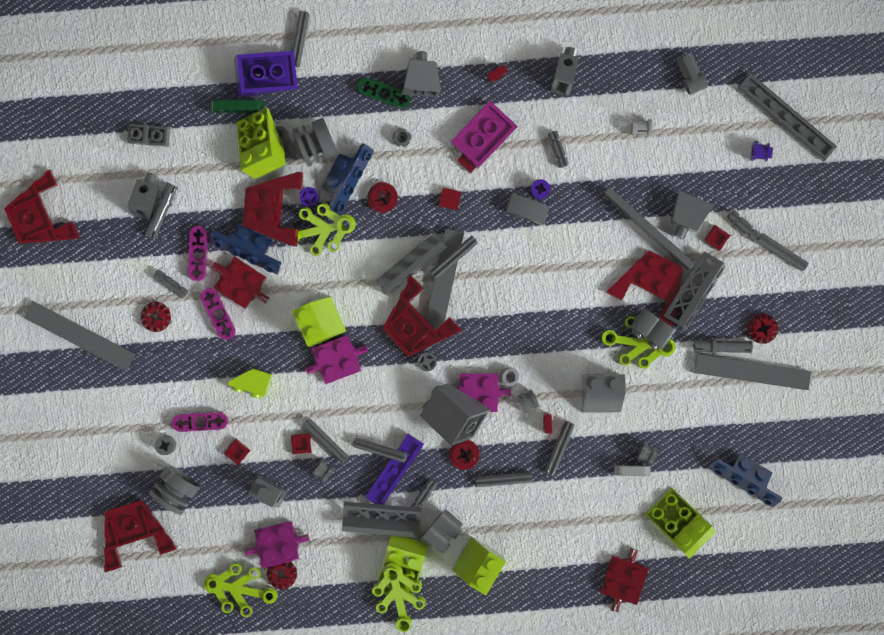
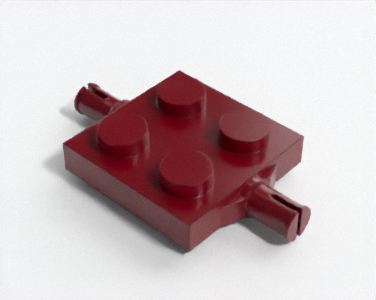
(240, 282)
(624, 580)

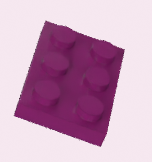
(484, 134)

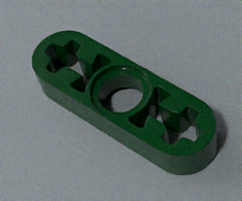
(369, 94)
(235, 106)

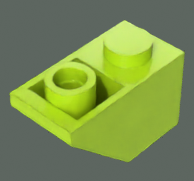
(253, 381)

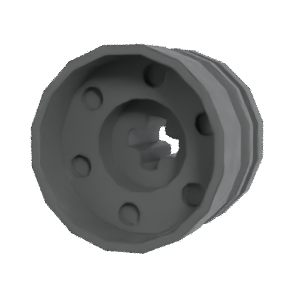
(315, 142)
(173, 491)

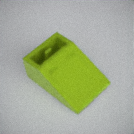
(259, 144)
(681, 523)
(406, 553)

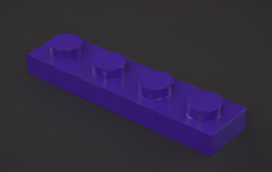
(394, 471)

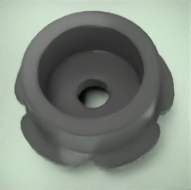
(401, 132)

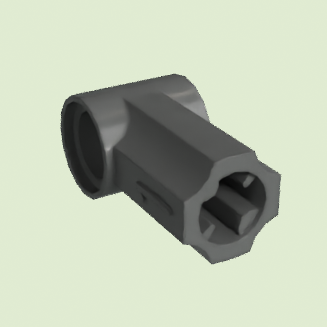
(693, 78)

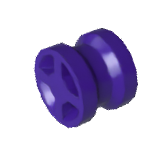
(539, 193)
(307, 194)

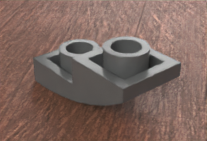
(148, 135)
(527, 208)

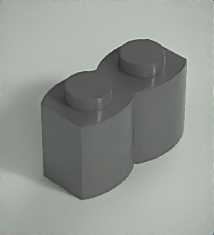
(652, 329)
(441, 532)

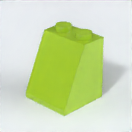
(319, 321)
(479, 565)

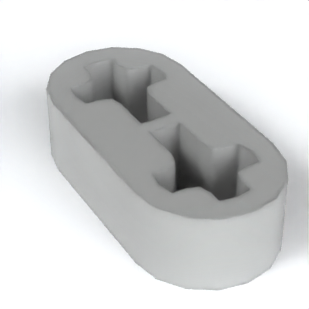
(632, 470)

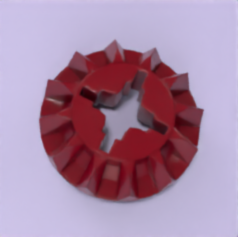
(385, 188)
(163, 312)
(755, 323)
(461, 463)
(284, 583)

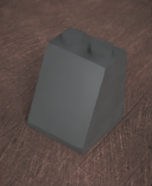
(603, 392)
(453, 414)

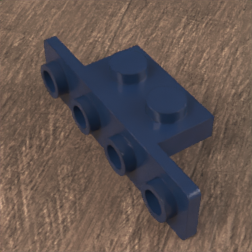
(345, 176)
(247, 245)
(747, 476)

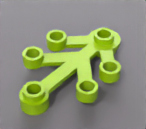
(324, 228)
(641, 345)
(237, 588)
(398, 593)

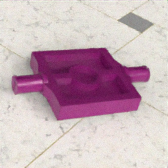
(336, 359)
(482, 388)
(277, 544)

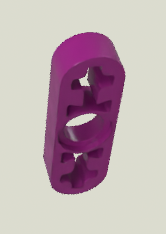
(204, 239)
(207, 303)
(185, 417)

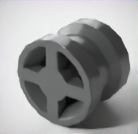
(427, 363)
(528, 401)
(169, 444)
(647, 454)
(323, 471)

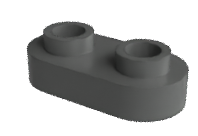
(286, 142)

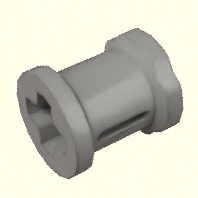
(641, 127)

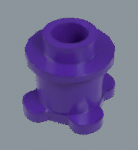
(761, 151)

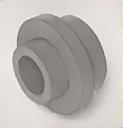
(514, 381)

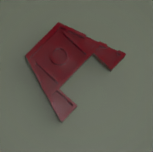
(264, 207)
(31, 219)
(655, 276)
(410, 328)
(130, 525)

